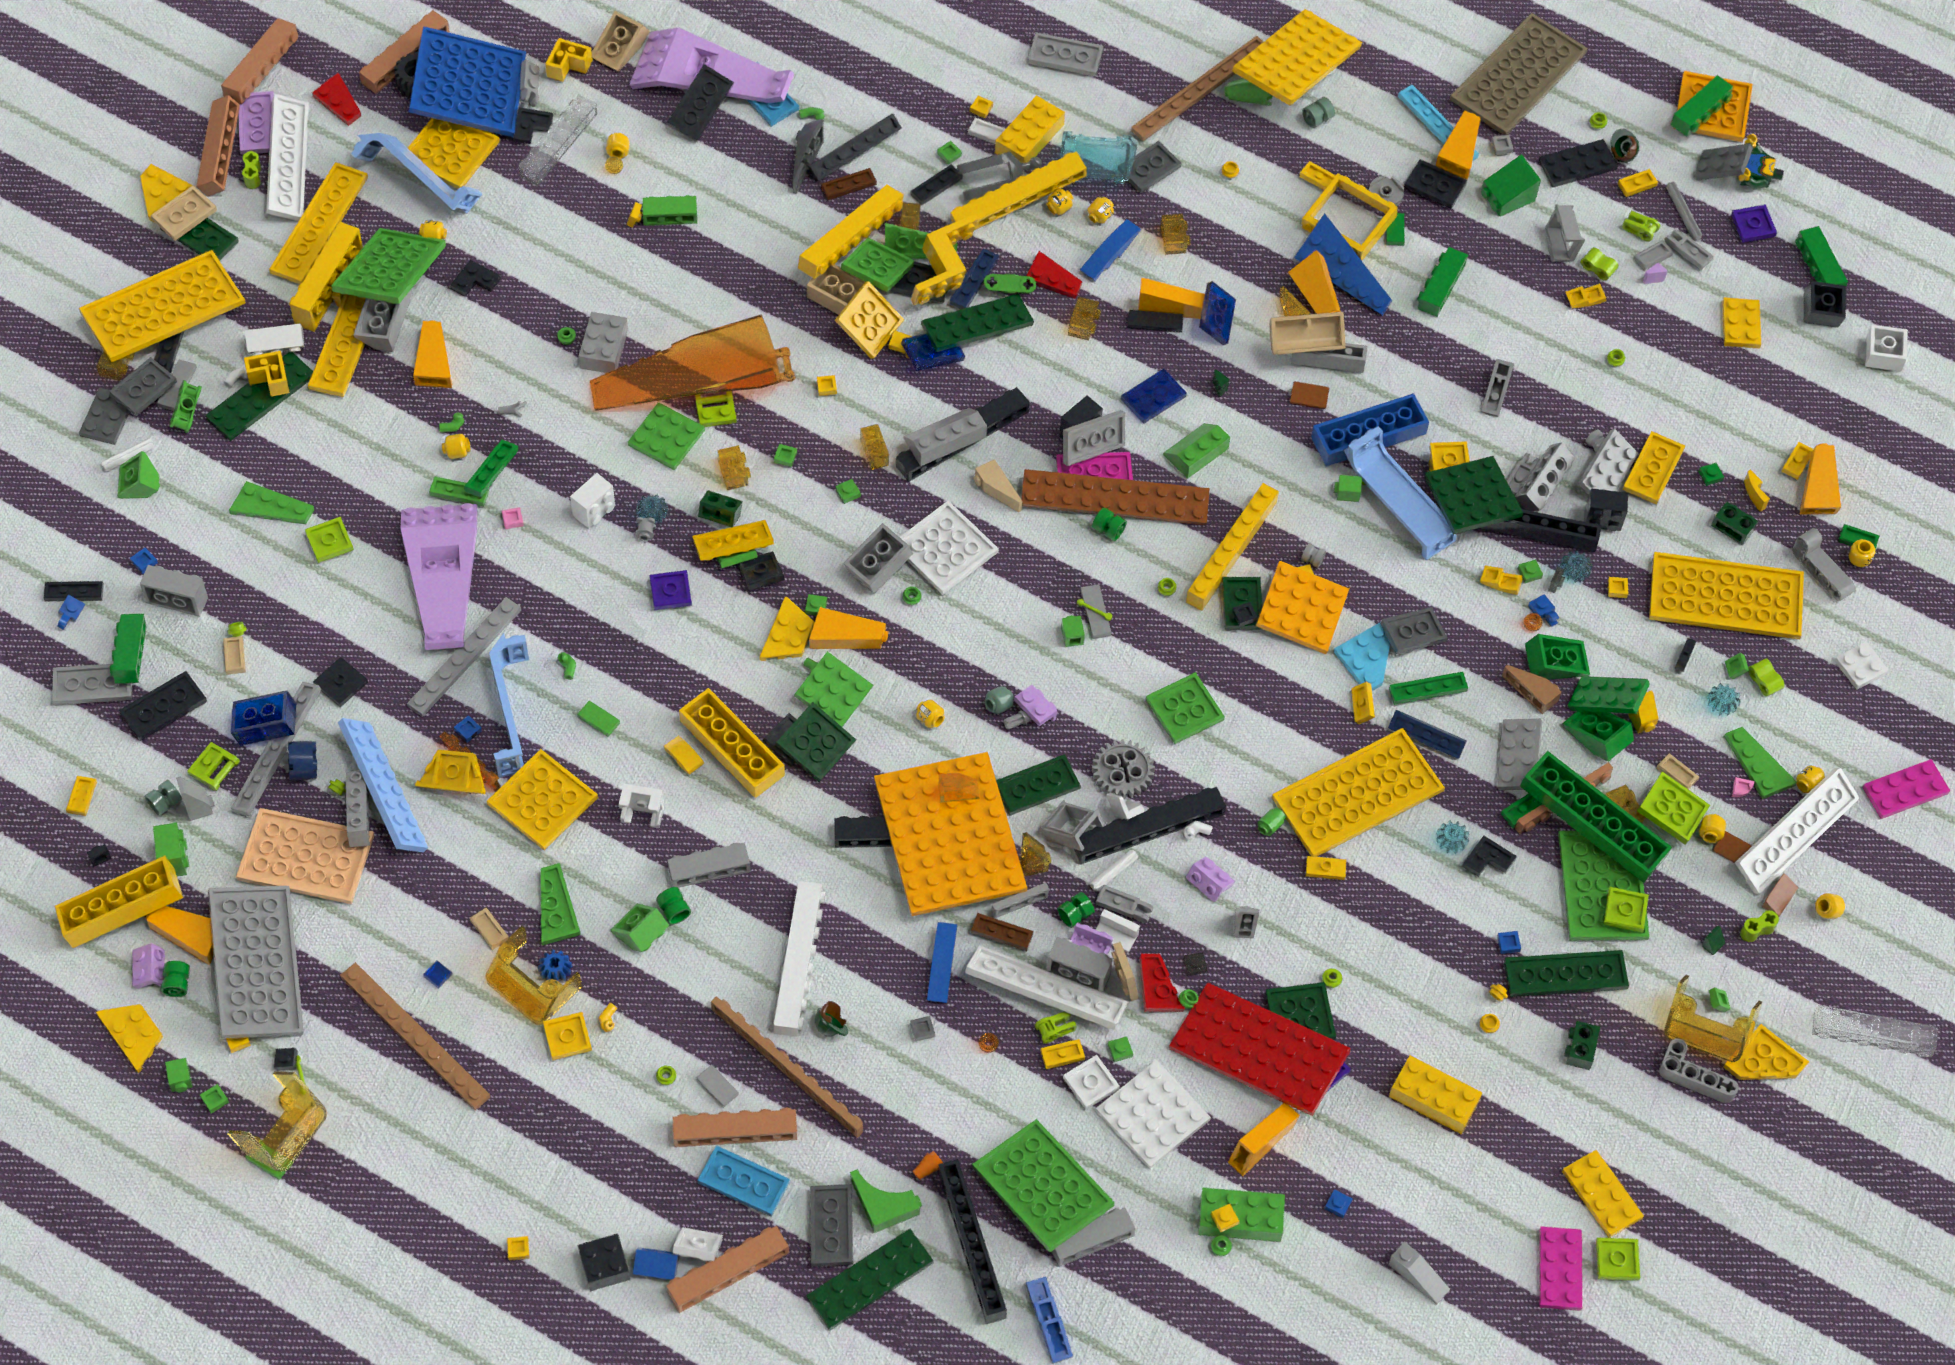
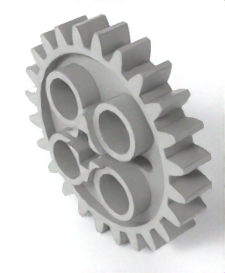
(1139, 765)

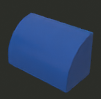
(655, 1263)

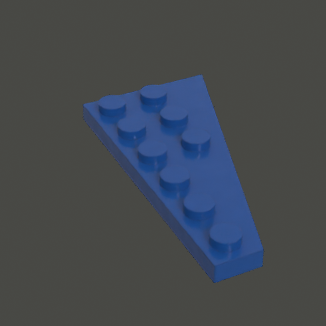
(1344, 265)

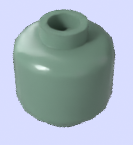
(999, 700)

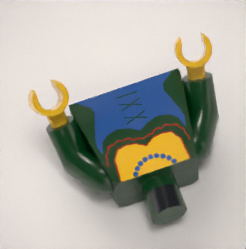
(1759, 167)

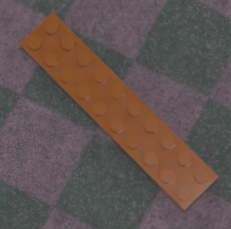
(1120, 496)

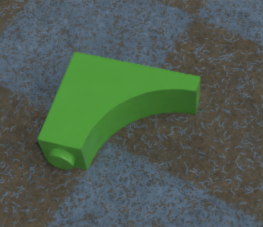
(883, 1207)

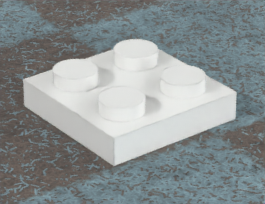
(1861, 665)
(1091, 1082)
(697, 1244)

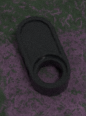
(1685, 654)

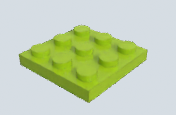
(1673, 808)

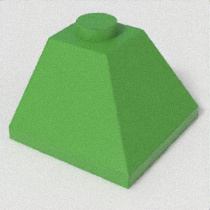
(137, 478)

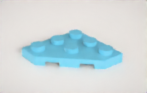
(1366, 656)

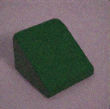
(1220, 382)
(1714, 940)

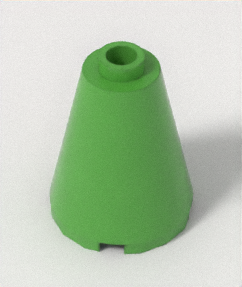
(1245, 91)

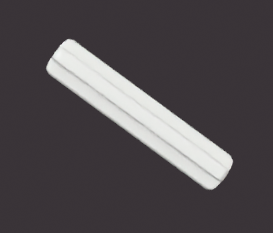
(127, 454)
(1114, 870)

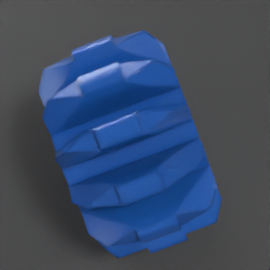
(552, 960)

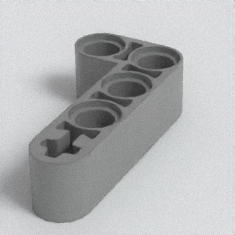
(1821, 566)
(1699, 1075)

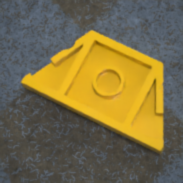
(789, 633)
(453, 772)
(132, 1031)

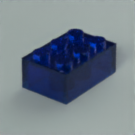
(263, 718)

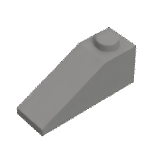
(1497, 387)
(195, 799)
(1245, 922)
(1418, 1273)

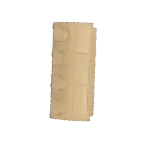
(1307, 333)

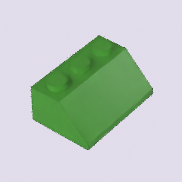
(1198, 449)

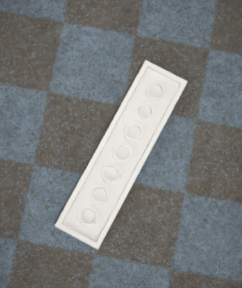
(287, 157)
(1797, 830)
(1046, 987)

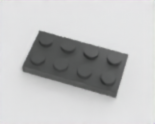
(831, 1225)

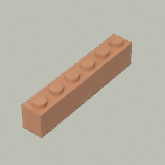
(260, 60)
(381, 69)
(218, 145)
(734, 1127)
(727, 1269)

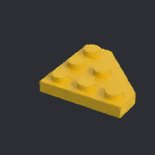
(160, 188)
(1767, 1058)

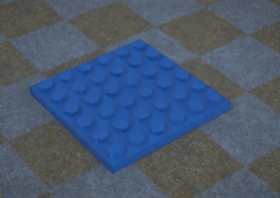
(467, 82)

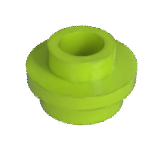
(1598, 116)
(1616, 353)
(1169, 583)
(236, 629)
(337, 787)
(1332, 983)
(666, 1070)

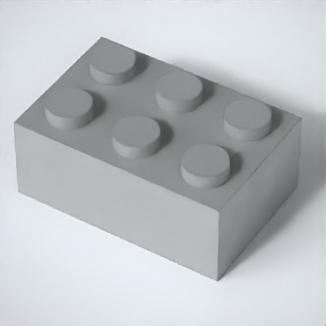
(603, 342)
(878, 558)
(174, 590)
(1079, 964)

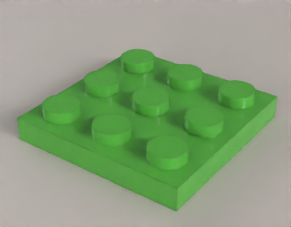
(877, 264)
(666, 436)
(834, 688)
(1185, 708)

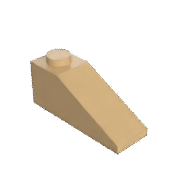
(995, 483)

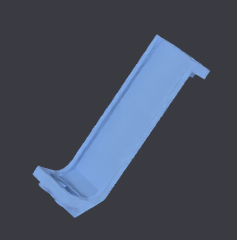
(371, 145)
(1399, 492)
(502, 654)

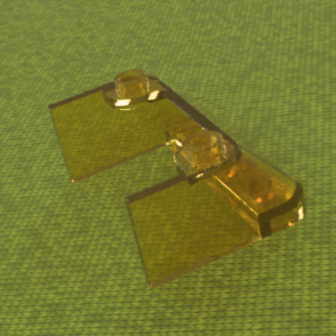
(532, 1000)
(1705, 1033)
(291, 1132)

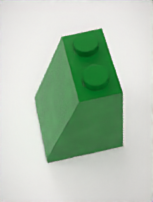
(1511, 186)

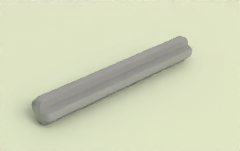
(1684, 211)

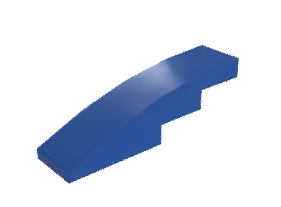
(1110, 249)
(942, 962)
(1049, 1319)

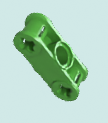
(1009, 283)
(183, 416)

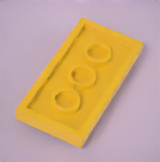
(1653, 467)
(733, 540)
(1602, 1193)

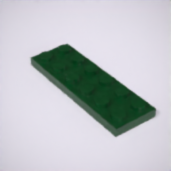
(977, 322)
(255, 400)
(1566, 973)
(870, 1279)

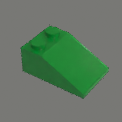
(1556, 657)
(1600, 732)

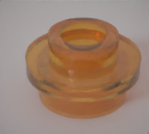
(1532, 617)
(988, 1037)

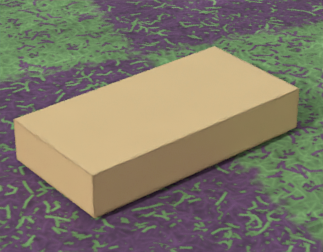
(234, 655)
(1677, 771)
(489, 928)

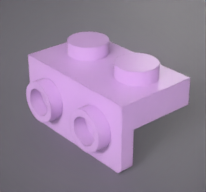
(1036, 705)
(1209, 878)
(1095, 940)
(148, 966)

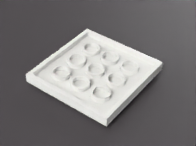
(947, 547)
(1153, 1114)

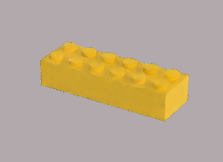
(315, 292)
(732, 743)
(118, 901)

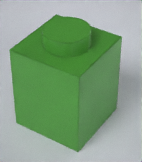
(1348, 488)
(1072, 631)
(178, 1075)

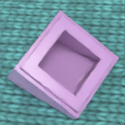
(1655, 274)

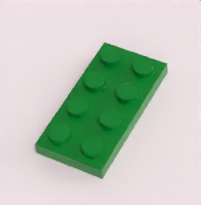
(1609, 694)

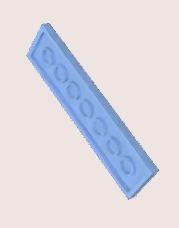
(383, 785)

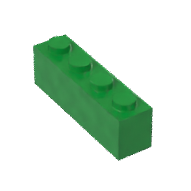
(1702, 105)
(1820, 257)
(1442, 281)
(129, 648)

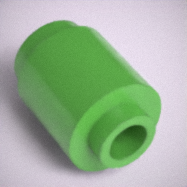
(1271, 821)

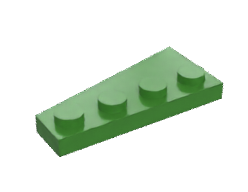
(906, 241)
(263, 502)
(1759, 764)
(557, 911)

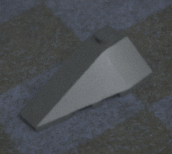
(808, 145)

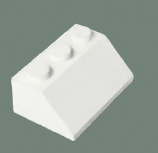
(275, 339)

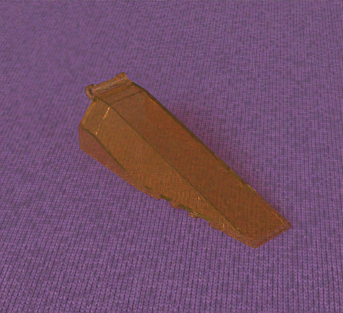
(700, 365)

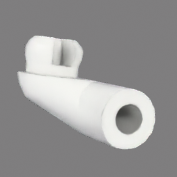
(234, 375)
(1196, 827)

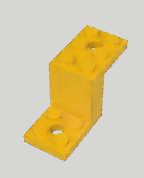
(944, 260)

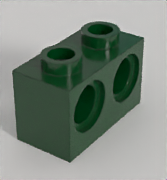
(720, 508)
(1733, 525)
(1586, 1046)

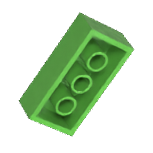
(1258, 1212)

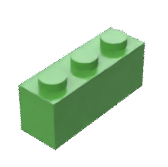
(670, 210)

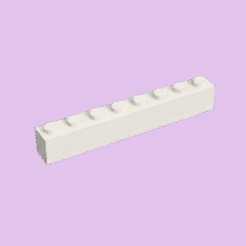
(798, 959)

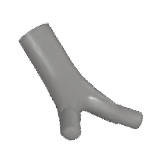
(512, 408)

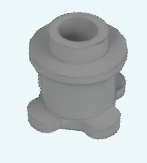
(645, 528)

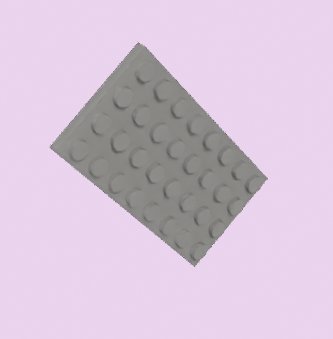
(255, 961)

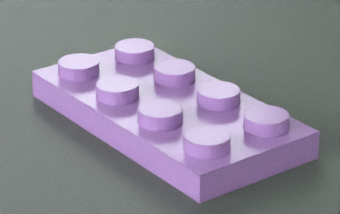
(255, 122)

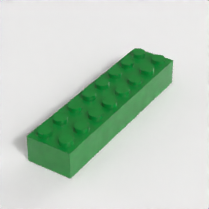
(1595, 816)

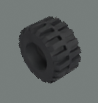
(403, 73)

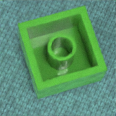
(172, 844)

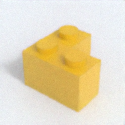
(568, 56)
(270, 369)

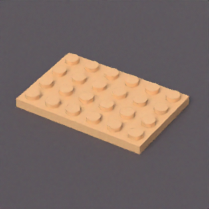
(303, 854)

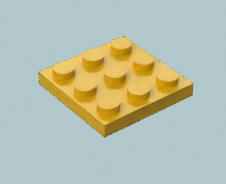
(869, 319)

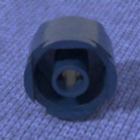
(302, 760)

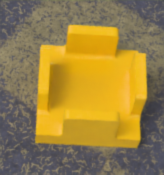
(1447, 454)

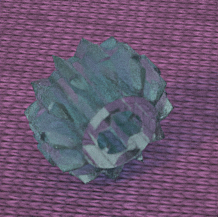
(652, 507)
(1576, 566)
(1723, 699)
(1452, 837)

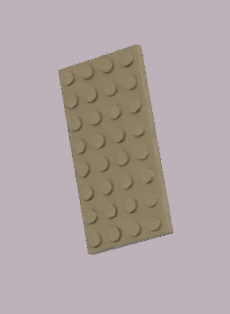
(1518, 74)

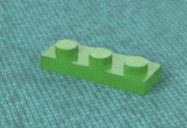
(455, 491)

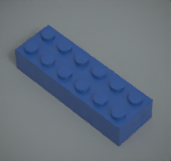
(1398, 419)

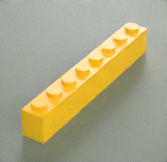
(1023, 190)
(850, 231)
(1232, 546)

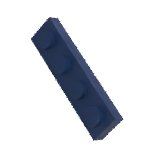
(974, 279)
(1428, 734)

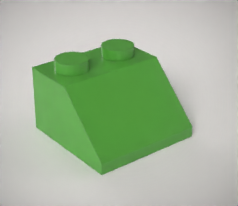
(640, 927)

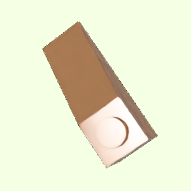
(1535, 689)

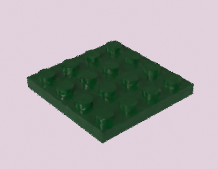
(1473, 495)

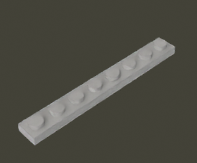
(464, 657)
(273, 754)

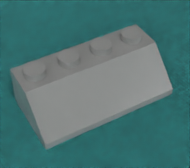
(381, 323)
(946, 436)

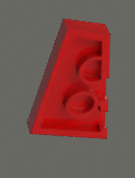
(337, 99)
(1053, 276)
(1156, 986)

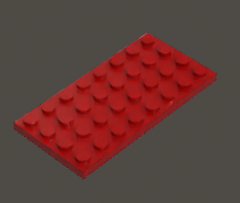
(1260, 1049)

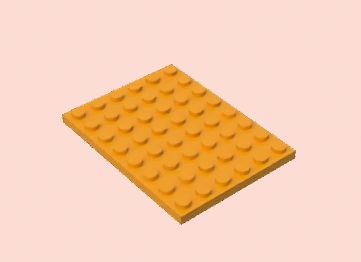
(949, 849)

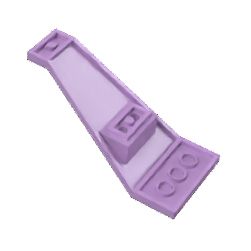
(676, 57)
(440, 562)

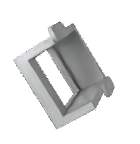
(1563, 229)
(1058, 837)

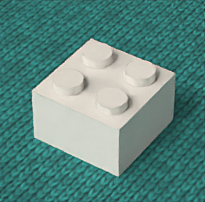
(1886, 348)
(592, 501)

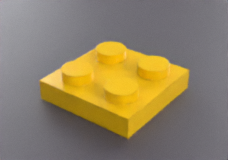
(567, 1036)

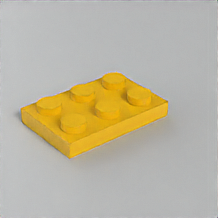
(1741, 322)

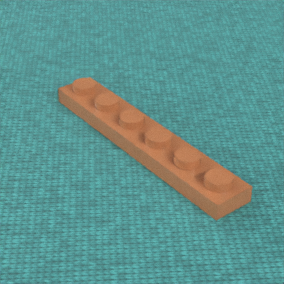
(1542, 813)

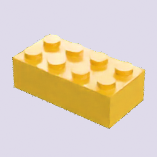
(1031, 130)
(1435, 1094)

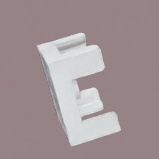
(643, 800)

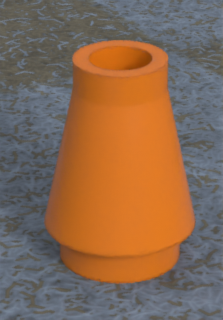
(927, 1165)

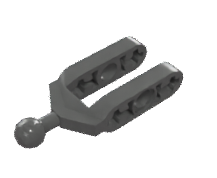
(1014, 165)

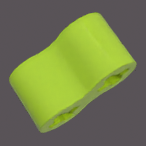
(251, 170)
(1599, 264)
(1766, 677)
(1758, 926)

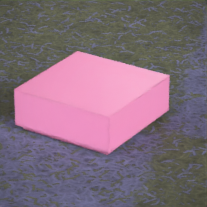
(512, 518)

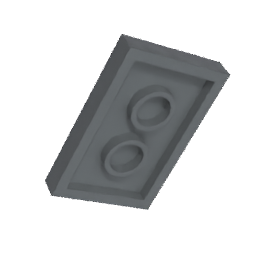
(1723, 162)
(1152, 166)
(143, 386)
(104, 418)
(1413, 630)

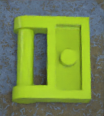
(717, 414)
(208, 763)

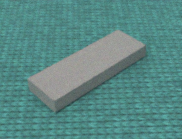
(182, 371)
(1098, 625)
(1020, 900)

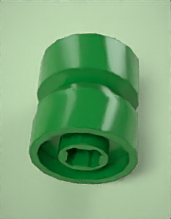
(1110, 524)
(673, 905)
(1073, 911)
(175, 978)

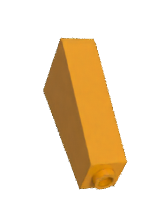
(1459, 148)
(1315, 283)
(1170, 299)
(431, 359)
(1821, 486)
(846, 631)
(185, 930)
(1263, 1138)

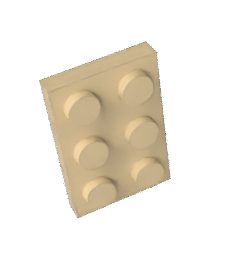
(183, 213)
(1124, 972)

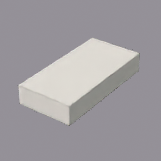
(985, 130)

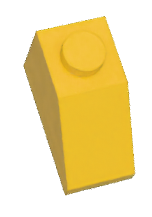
(1646, 715)

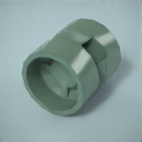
(1318, 112)
(156, 797)

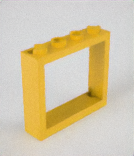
(1363, 194)

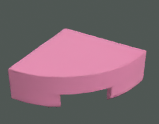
(1741, 787)

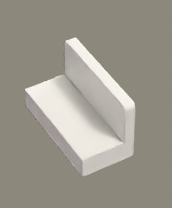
(1124, 809)
(1119, 929)

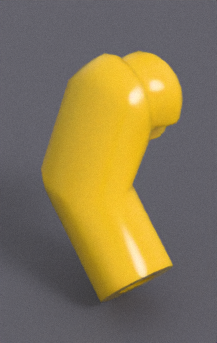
(605, 1018)

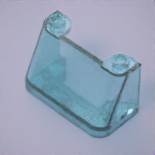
(1103, 156)

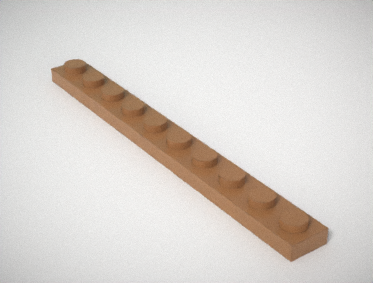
(1192, 93)
(415, 1036)
(782, 1062)

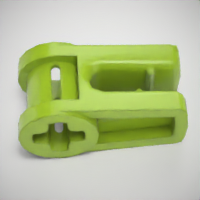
(1641, 226)
(1050, 1030)

